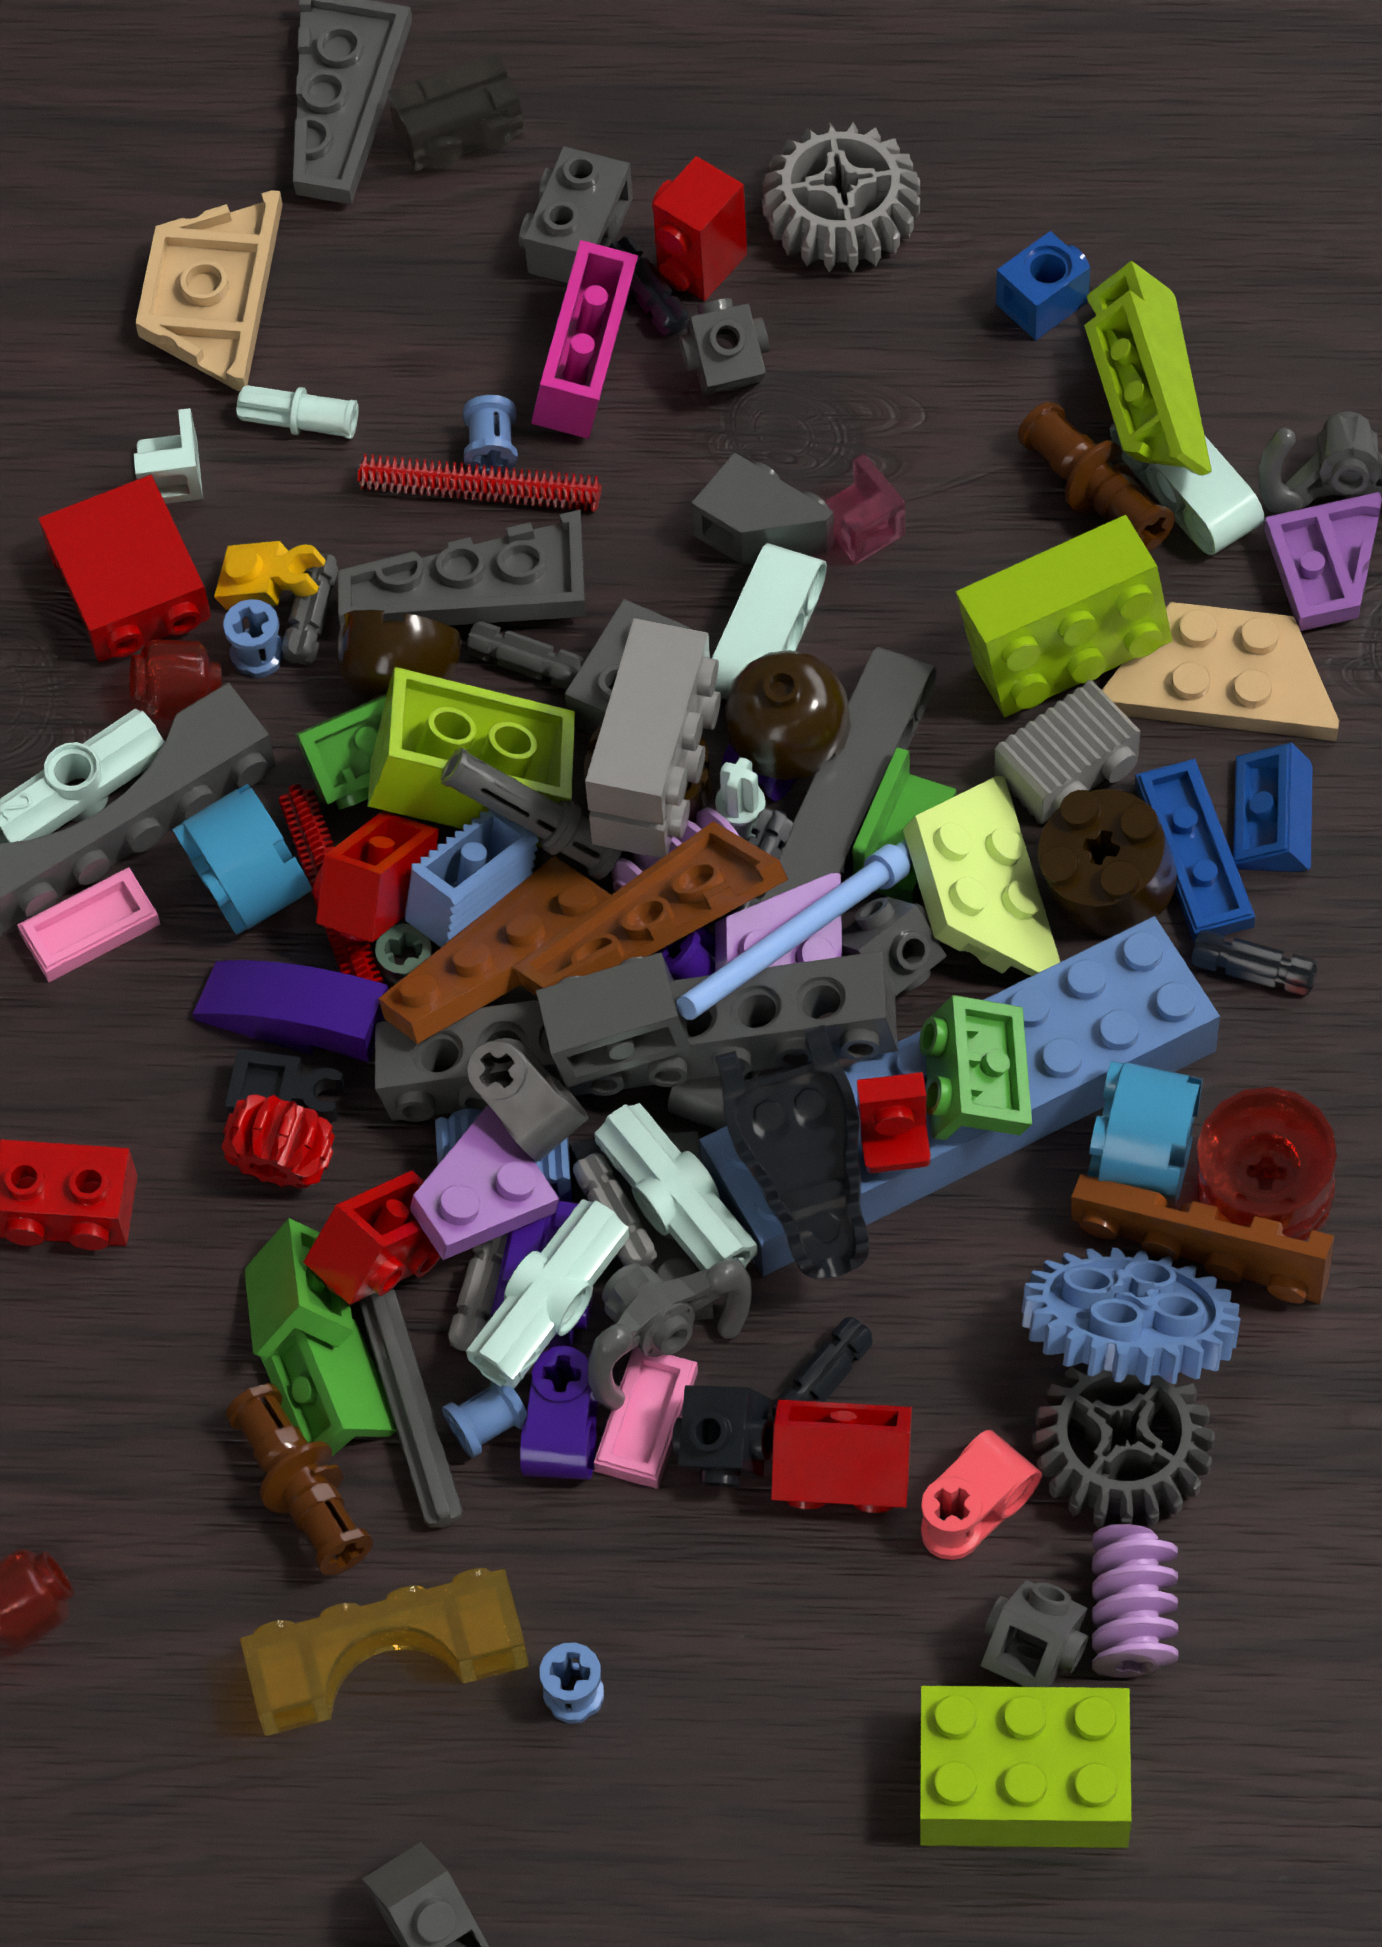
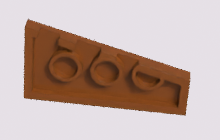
(659, 906)
(480, 959)
(1200, 1233)

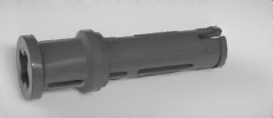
(558, 825)

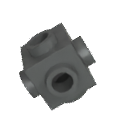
(720, 367)
(901, 934)
(1035, 1635)

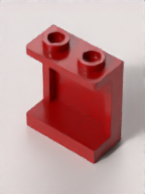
(126, 568)

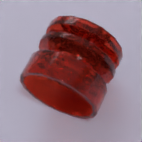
(1275, 1138)

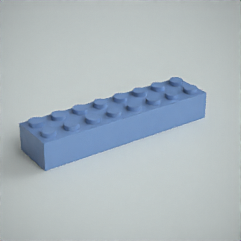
(1104, 1005)

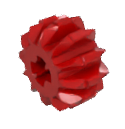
(278, 1141)

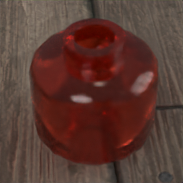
(171, 677)
(31, 1597)

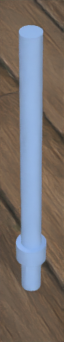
(880, 871)

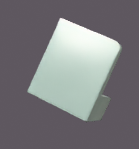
(172, 462)

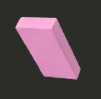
(88, 924)
(641, 1431)

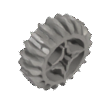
(809, 212)

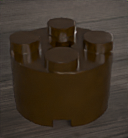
(1106, 861)

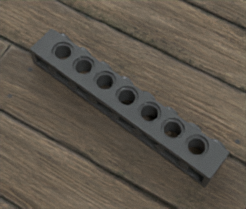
(786, 995)

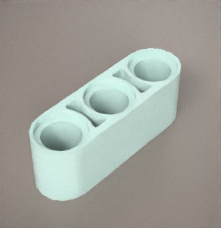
(1208, 507)
(769, 610)

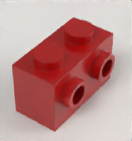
(699, 228)
(368, 876)
(66, 1193)
(372, 1242)
(841, 1455)

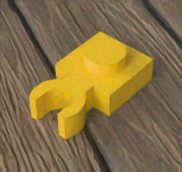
(265, 570)

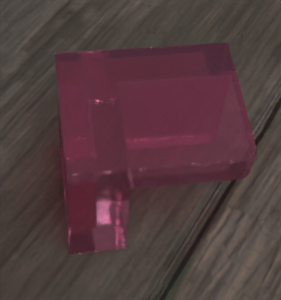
(867, 513)

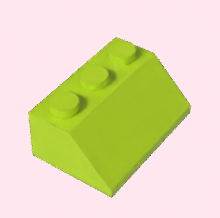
(434, 717)

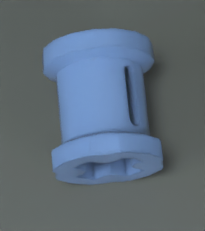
(489, 432)
(248, 642)
(484, 1417)
(556, 1672)

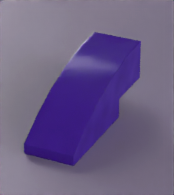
(293, 1006)

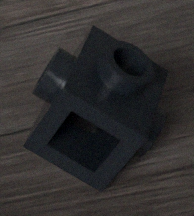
(723, 1434)

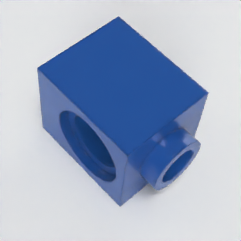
(1040, 305)

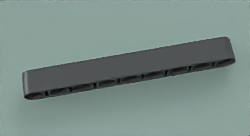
(882, 717)

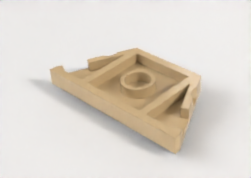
(210, 287)
(1228, 674)

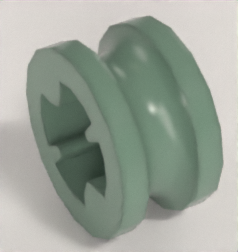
(395, 942)

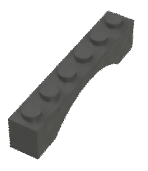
(206, 756)

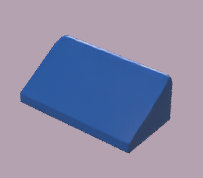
(1273, 810)

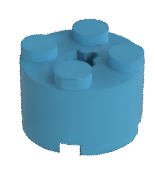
(242, 859)
(1145, 1128)

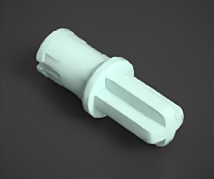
(298, 411)
(740, 796)

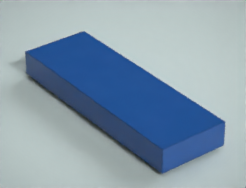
(1207, 876)

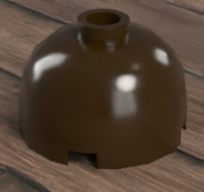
(373, 647)
(787, 714)

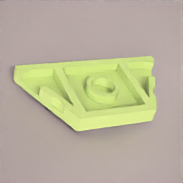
(981, 880)

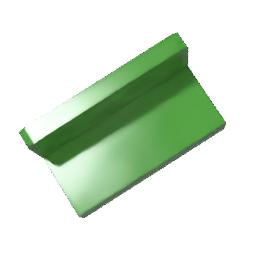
(894, 806)
(290, 1295)
(330, 1389)

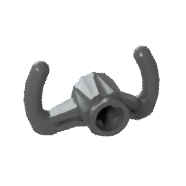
(1343, 466)
(661, 1316)

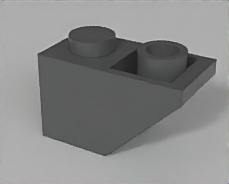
(753, 507)
(422, 1902)

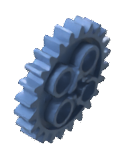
(1130, 1316)

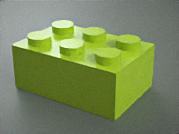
(1065, 616)
(1025, 1766)

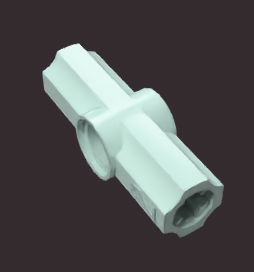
(105, 763)
(673, 1189)
(548, 1293)

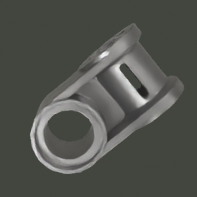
(534, 1106)

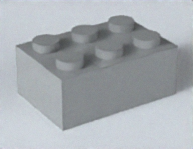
(652, 739)

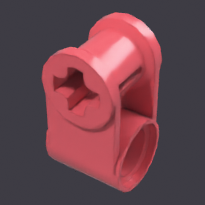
(983, 1489)

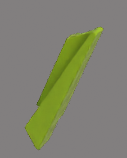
(1147, 370)

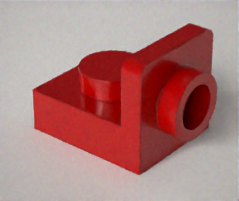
(893, 1122)

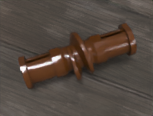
(1093, 474)
(299, 1479)

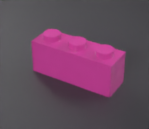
(584, 339)

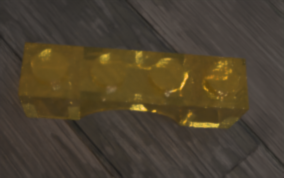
(303, 1664)

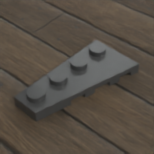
(341, 90)
(499, 580)

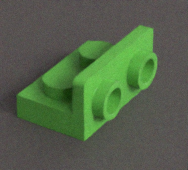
(342, 752)
(976, 1067)

